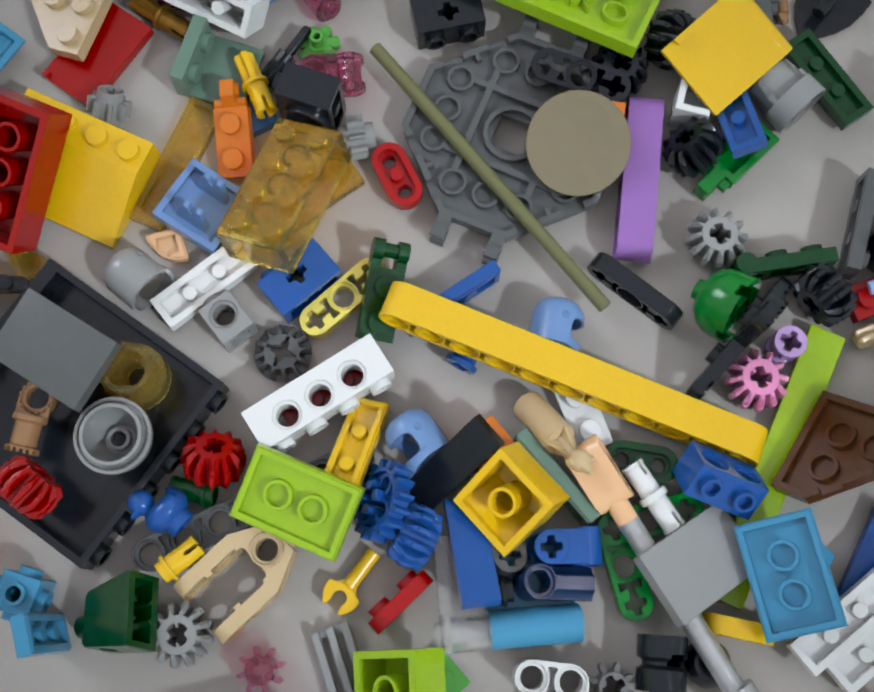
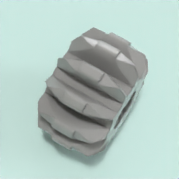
(724, 230)
(194, 633)

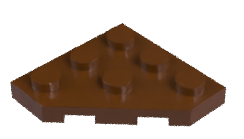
(830, 451)

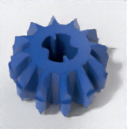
(417, 539)

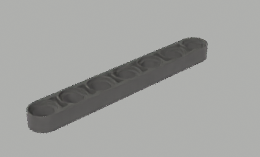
(202, 527)

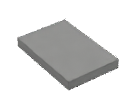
(694, 565)

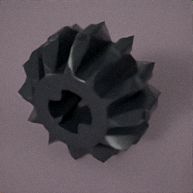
(662, 31)
(633, 67)
(693, 147)
(825, 295)

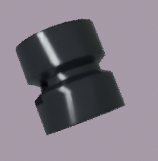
(661, 663)

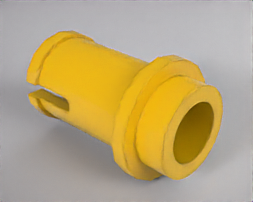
(178, 559)

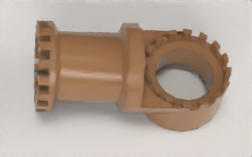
(29, 422)

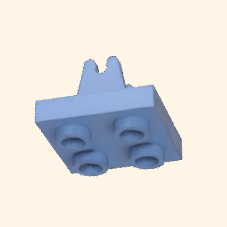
(197, 205)

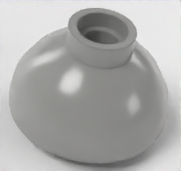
(96, 433)

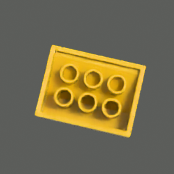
(97, 176)

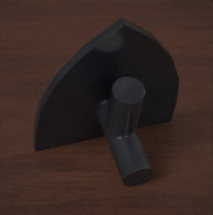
(827, 16)

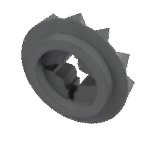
(288, 368)

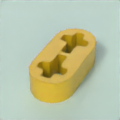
(736, 628)

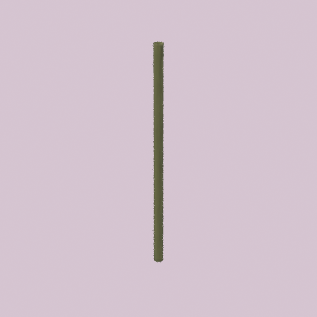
(488, 175)

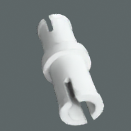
(653, 496)

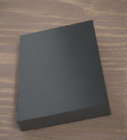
(55, 349)

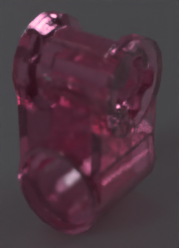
(337, 66)

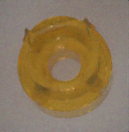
(152, 386)

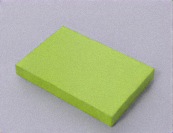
(297, 502)

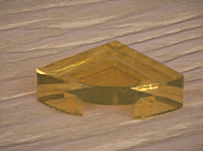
(27, 264)

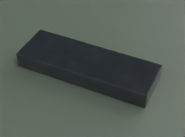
(455, 462)

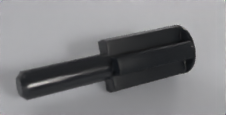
(279, 60)

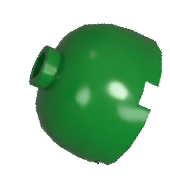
(722, 301)

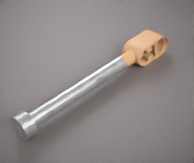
(610, 492)

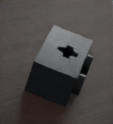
(434, 31)

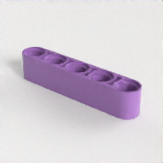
(639, 182)

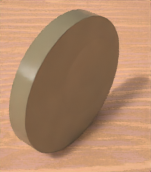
(578, 143)

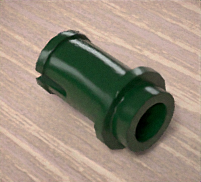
(200, 495)

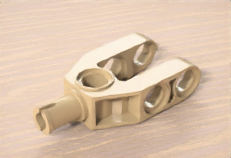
(221, 557)

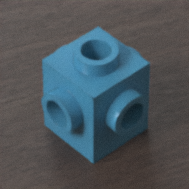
(34, 590)

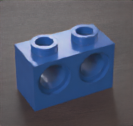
(720, 480)

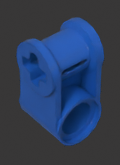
(571, 546)

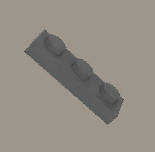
(859, 228)

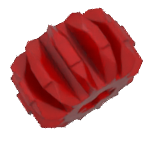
(213, 459)
(29, 487)

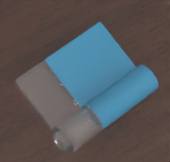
(500, 627)

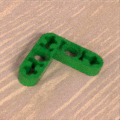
(613, 548)

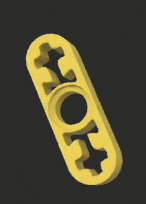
(318, 309)

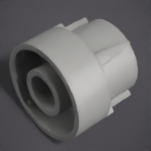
(786, 94)

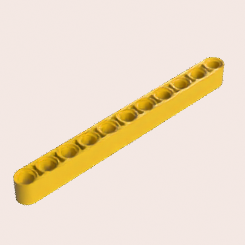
(570, 372)

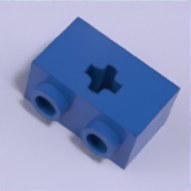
(292, 297)

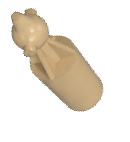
(552, 431)

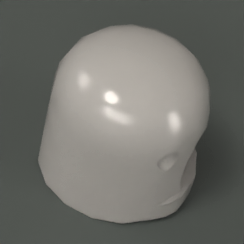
(129, 272)

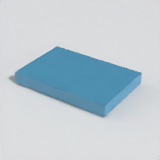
(790, 576)

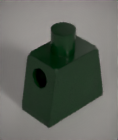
(121, 615)

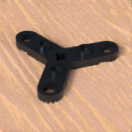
(755, 321)

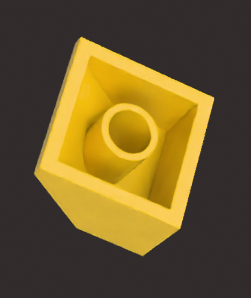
(510, 498)

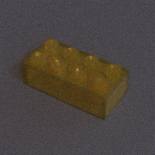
(284, 195)

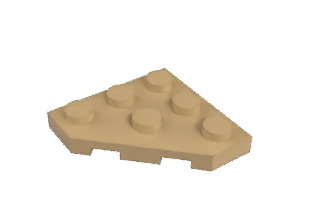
(71, 24)

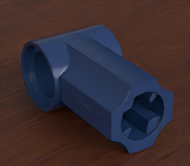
(557, 583)

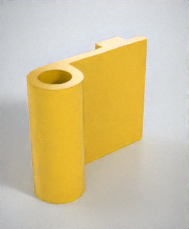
(726, 51)

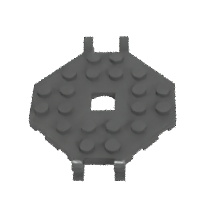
(474, 97)

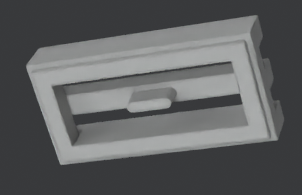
(323, 659)

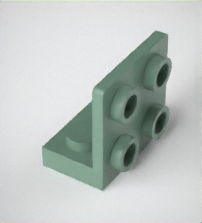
(206, 60)

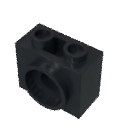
(309, 96)

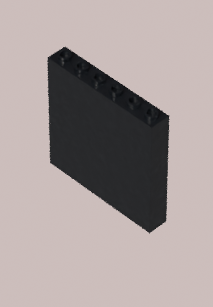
(95, 503)

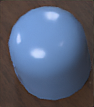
(555, 320)
(424, 431)

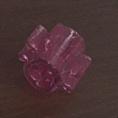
(257, 680)

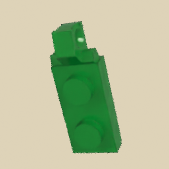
(730, 170)

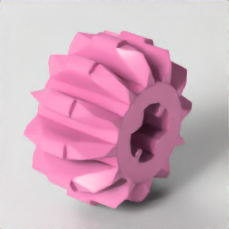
(763, 370)

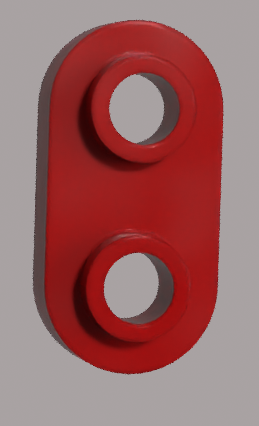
(397, 178)
(387, 611)

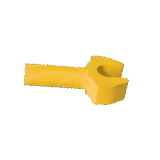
(351, 582)

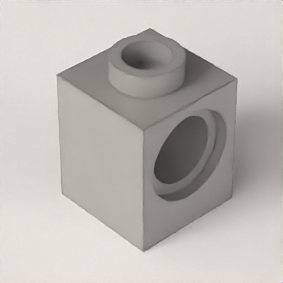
(236, 332)

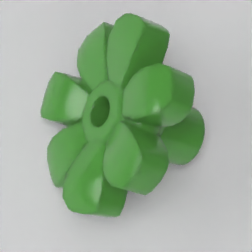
(320, 42)

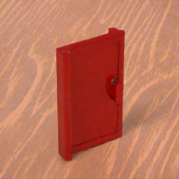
(111, 53)

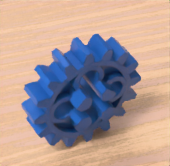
(384, 501)

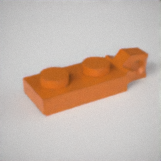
(233, 132)

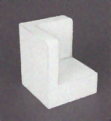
(685, 106)

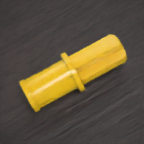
(255, 84)

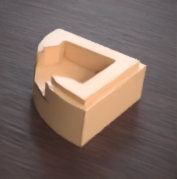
(169, 246)

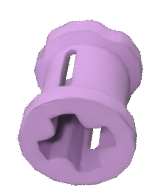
(796, 344)

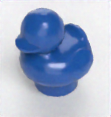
(167, 515)

